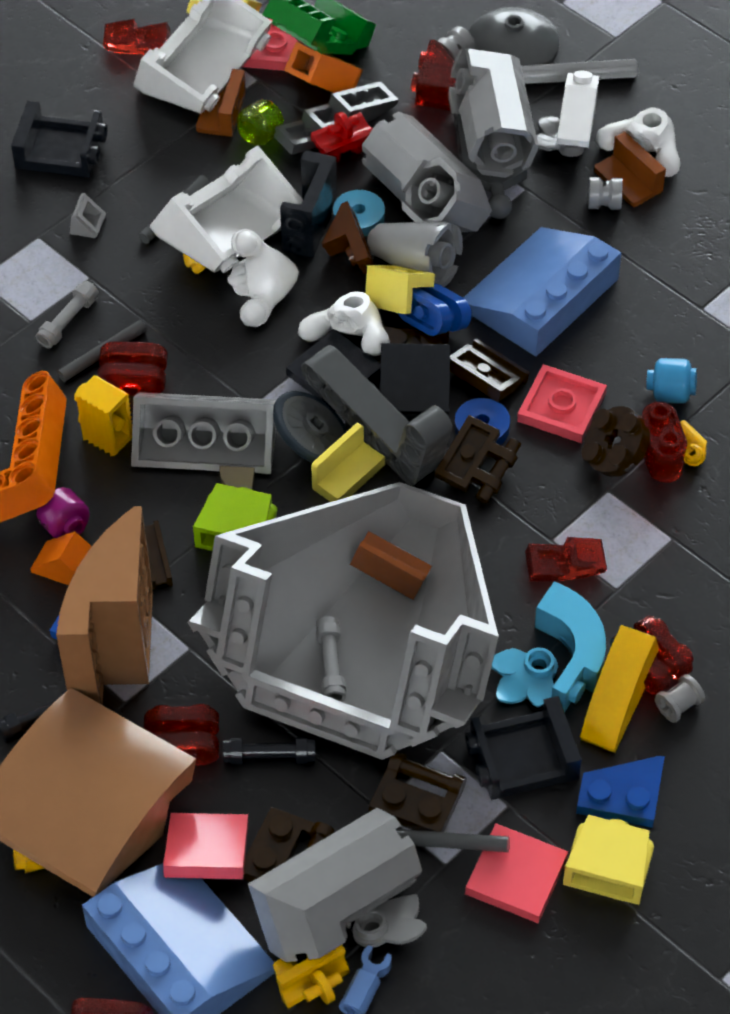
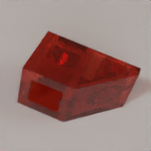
(434, 78)

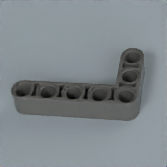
(409, 447)

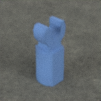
(364, 983)

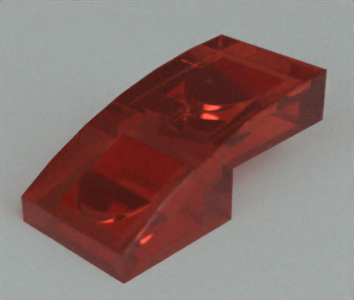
(130, 39)
(569, 561)

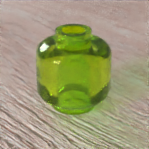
(258, 122)

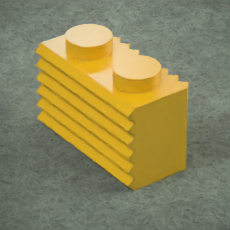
(104, 415)

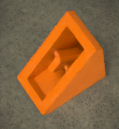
(61, 557)

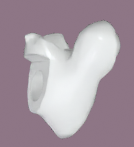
(652, 131)
(262, 276)
(349, 315)

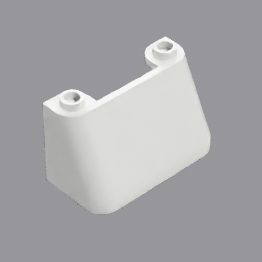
(202, 53)
(240, 199)

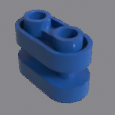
(437, 311)

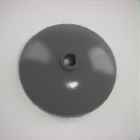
(517, 33)

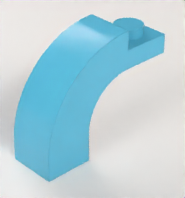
(579, 628)

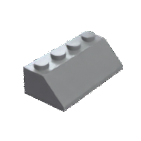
(202, 432)

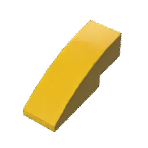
(619, 688)

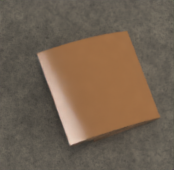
(109, 612)
(88, 791)

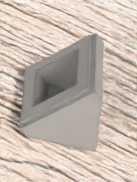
(86, 218)

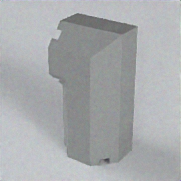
(493, 111)
(425, 174)
(333, 883)

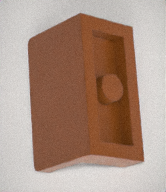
(224, 115)
(640, 172)
(390, 565)

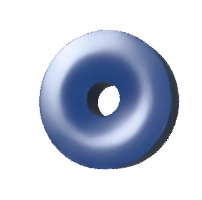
(486, 411)

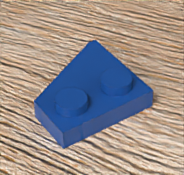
(623, 791)

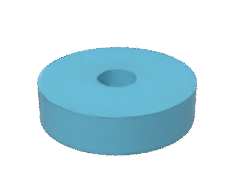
(367, 204)

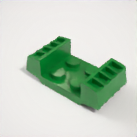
(323, 27)

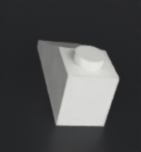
(578, 109)

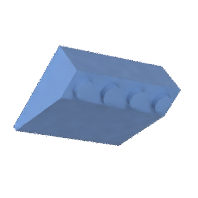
(544, 286)
(177, 942)

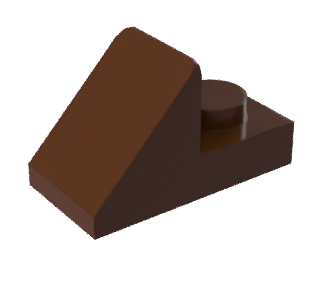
(347, 236)

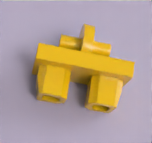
(311, 977)

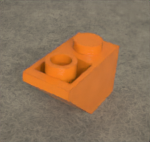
(322, 69)

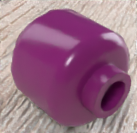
(64, 513)

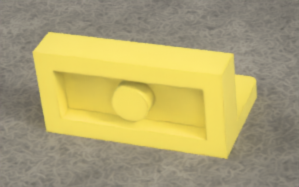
(392, 286)
(345, 465)

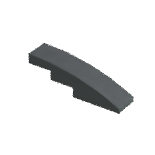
(369, 99)

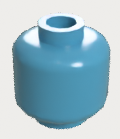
(672, 380)

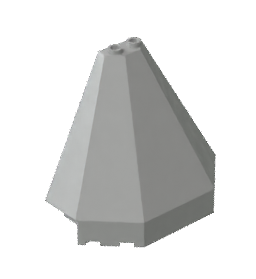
(404, 660)

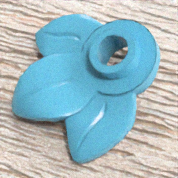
(520, 677)

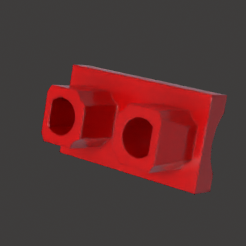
(342, 135)

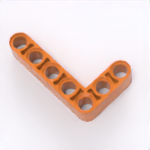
(36, 448)

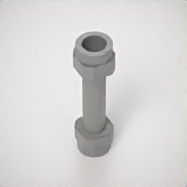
(50, 332)
(328, 635)

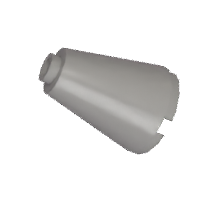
(419, 246)

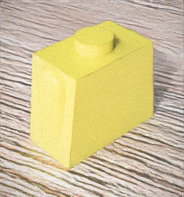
(609, 859)

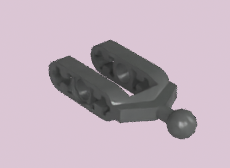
(500, 203)

